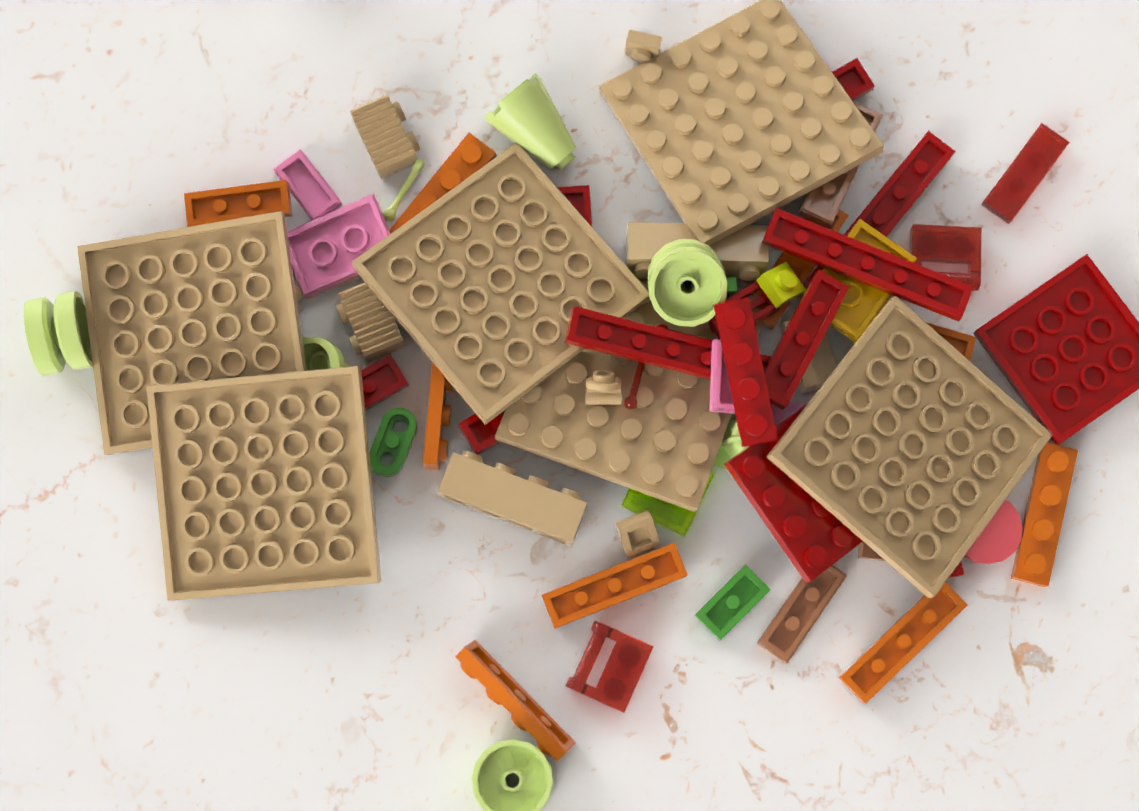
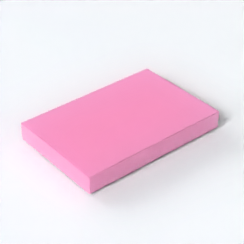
(328, 245)

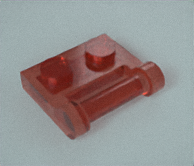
(949, 245)
(621, 669)

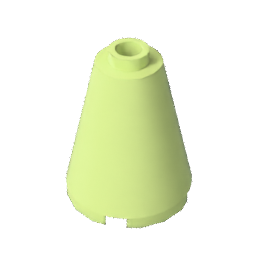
(534, 123)

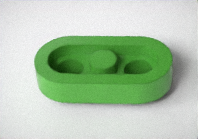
(393, 443)

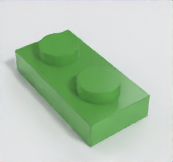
(732, 602)

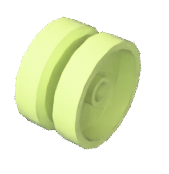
(681, 262)
(58, 333)
(508, 758)

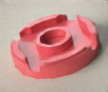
(998, 538)

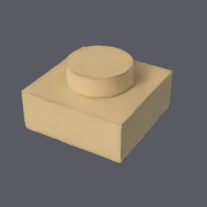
(642, 45)
(637, 533)

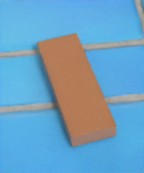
(800, 613)

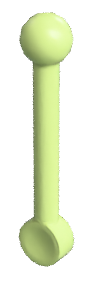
(390, 213)

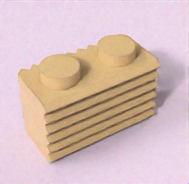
(385, 136)
(371, 321)

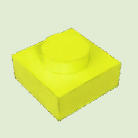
(781, 285)

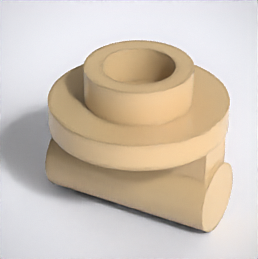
(603, 388)

